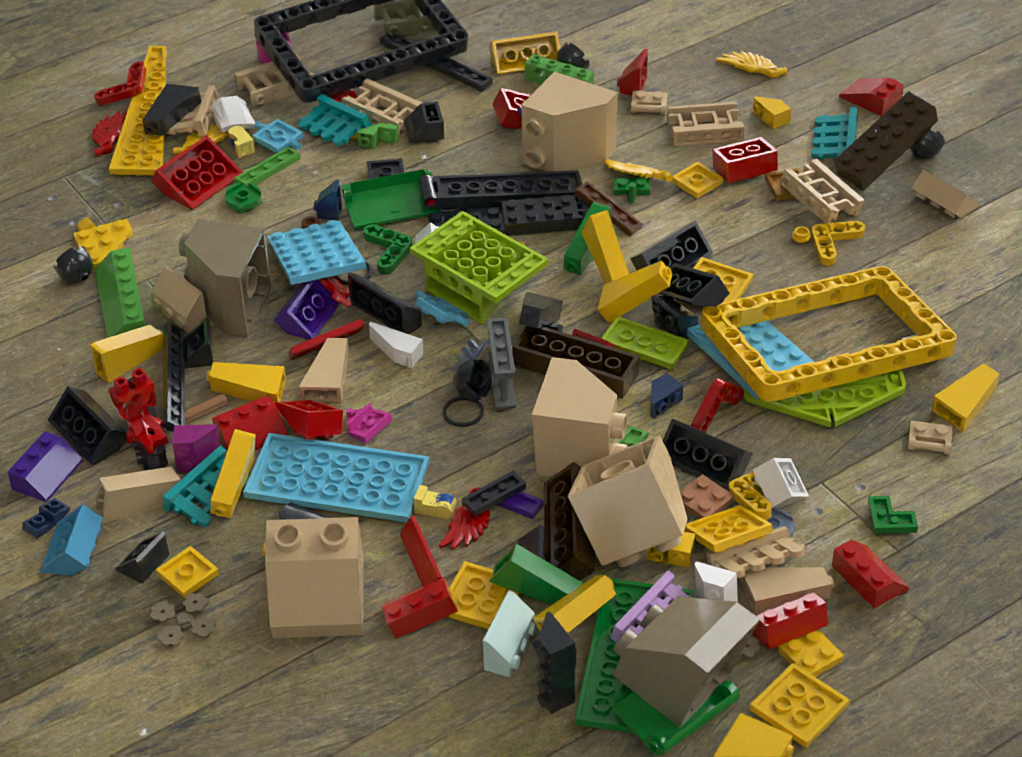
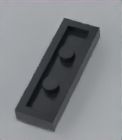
(494, 493)

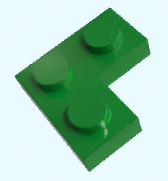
(886, 520)

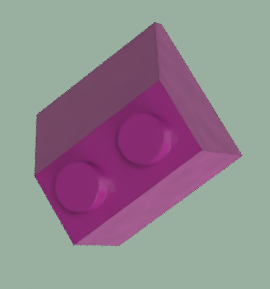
(193, 445)

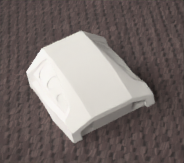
(232, 112)

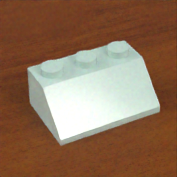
(508, 636)

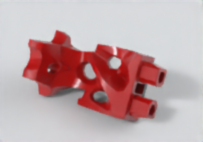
(138, 395)

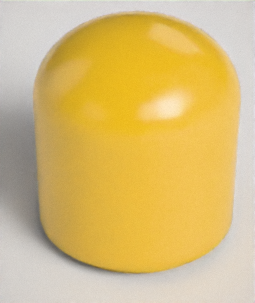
(85, 224)

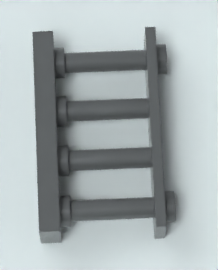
(501, 363)

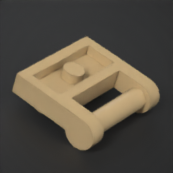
(649, 102)
(930, 437)

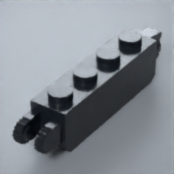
(155, 460)

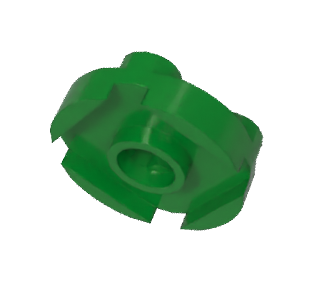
(243, 197)

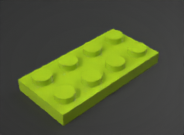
(647, 342)

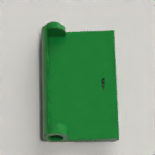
(385, 199)
(662, 734)

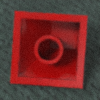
(634, 75)

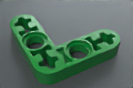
(398, 244)

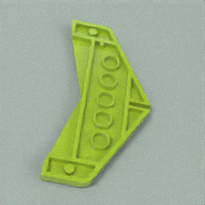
(841, 401)

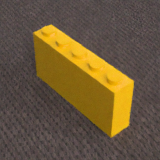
(755, 739)

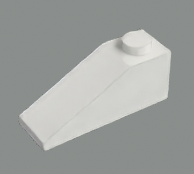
(397, 345)

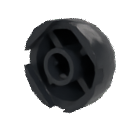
(572, 55)
(928, 145)
(74, 265)
(472, 379)

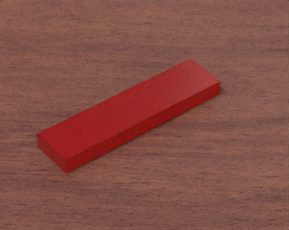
(318, 342)

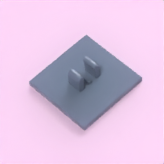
(471, 354)

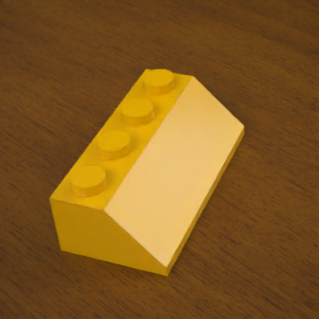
(512, 53)

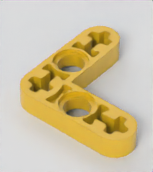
(855, 231)
(750, 490)

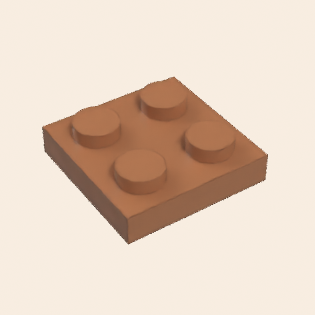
(705, 497)

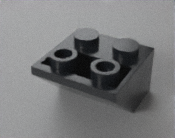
(425, 123)
(672, 316)

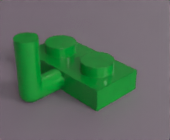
(631, 187)

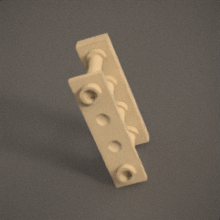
(264, 74)

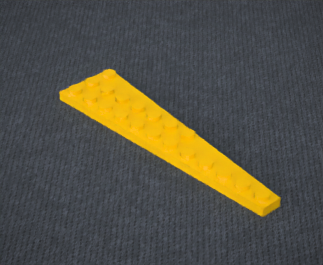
(136, 151)

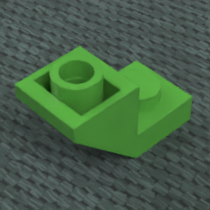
(370, 136)

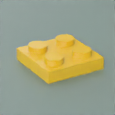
(697, 180)
(187, 571)
(812, 653)

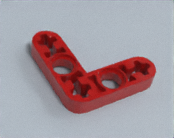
(132, 88)
(718, 392)

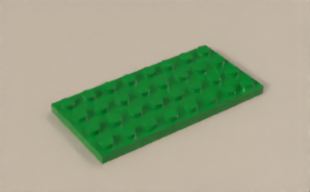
(599, 687)

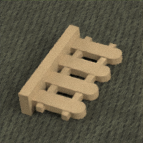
(199, 117)
(757, 552)

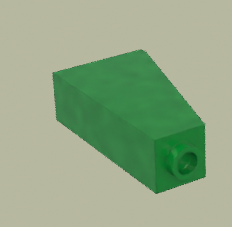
(578, 255)
(532, 576)

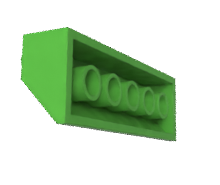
(119, 293)

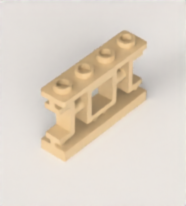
(382, 97)
(719, 131)
(837, 194)

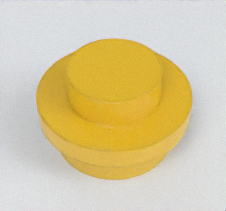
(801, 234)

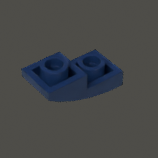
(48, 517)

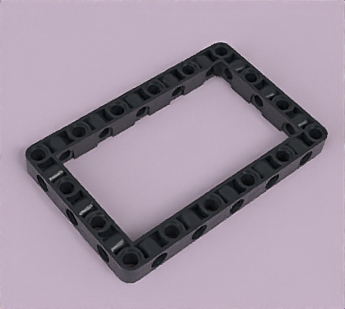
(269, 27)

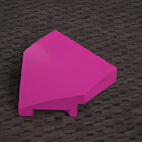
(366, 422)

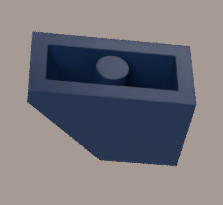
(329, 202)

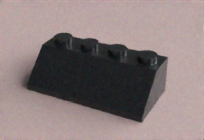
(681, 247)
(695, 287)
(383, 305)
(87, 425)
(705, 453)
(555, 666)

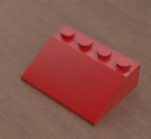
(196, 174)

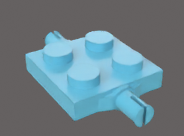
(277, 136)
(441, 309)

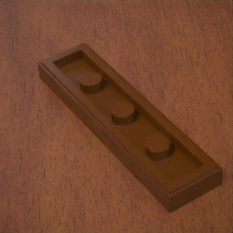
(619, 215)

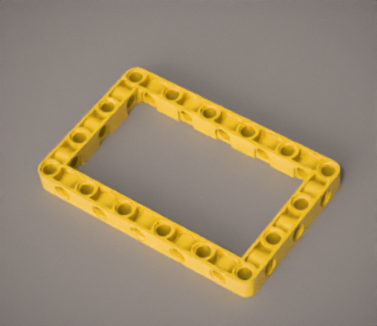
(933, 339)

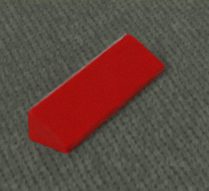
(419, 552)

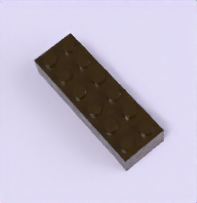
(886, 140)
(610, 365)

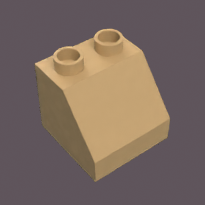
(568, 124)
(574, 419)
(630, 503)
(314, 577)

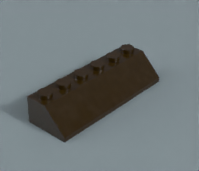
(564, 535)

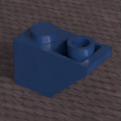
(664, 394)

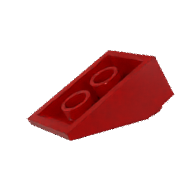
(874, 94)
(506, 107)
(312, 418)

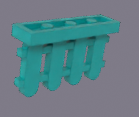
(335, 112)
(834, 134)
(194, 487)

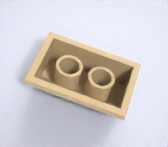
(943, 195)
(178, 299)

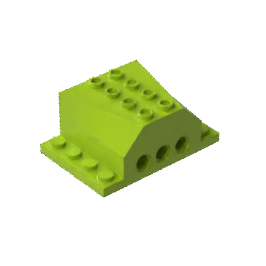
(474, 264)

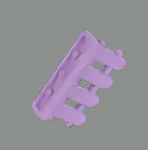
(634, 616)

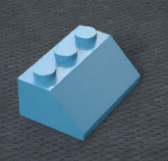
(72, 542)

